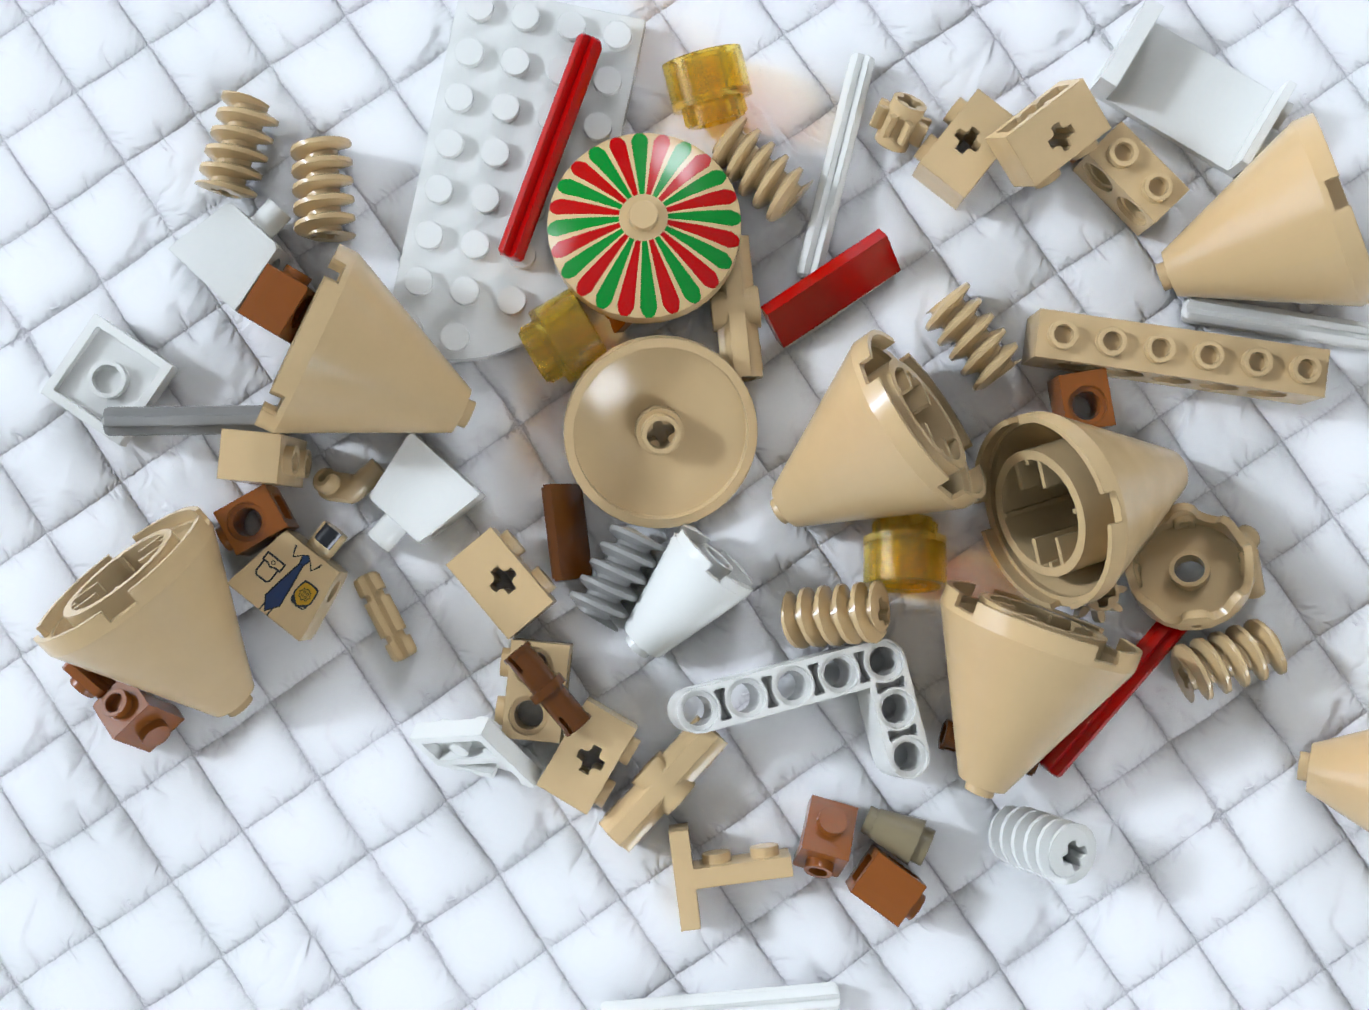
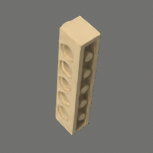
(1176, 357)

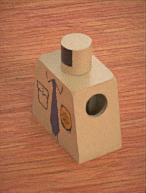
(295, 579)

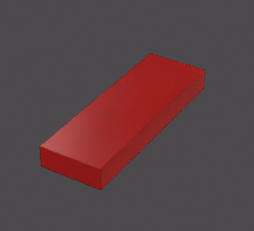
(831, 288)

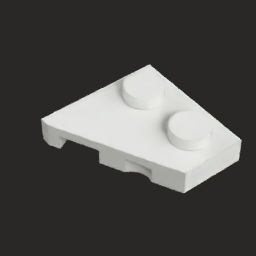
(475, 747)

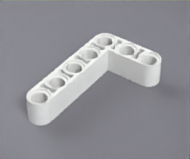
(812, 687)

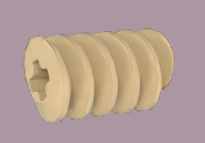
(236, 146)
(758, 170)
(320, 188)
(972, 337)
(836, 615)
(1227, 656)

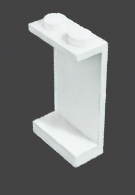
(1189, 94)

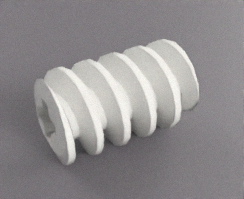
(1042, 844)

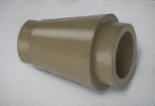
(899, 834)

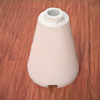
(684, 594)

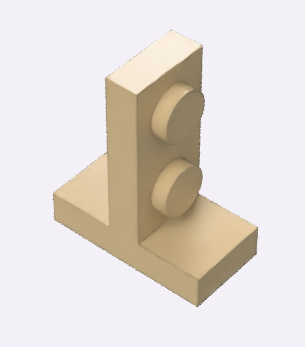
(719, 869)

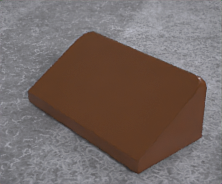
(566, 531)

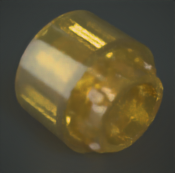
(708, 86)
(561, 338)
(905, 554)

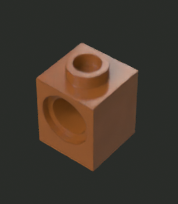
(278, 301)
(1092, 386)
(274, 514)
(887, 886)

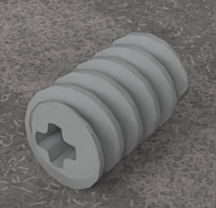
(616, 575)

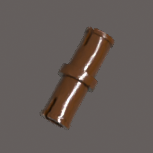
(547, 688)

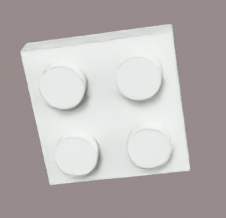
(107, 371)

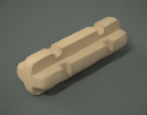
(385, 616)

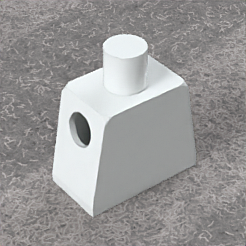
(233, 249)
(419, 495)

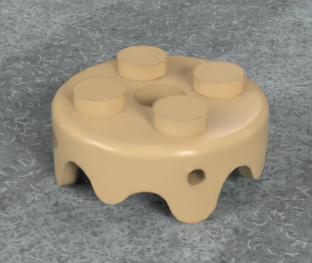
(1197, 537)

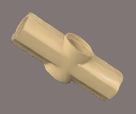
(738, 317)
(661, 786)

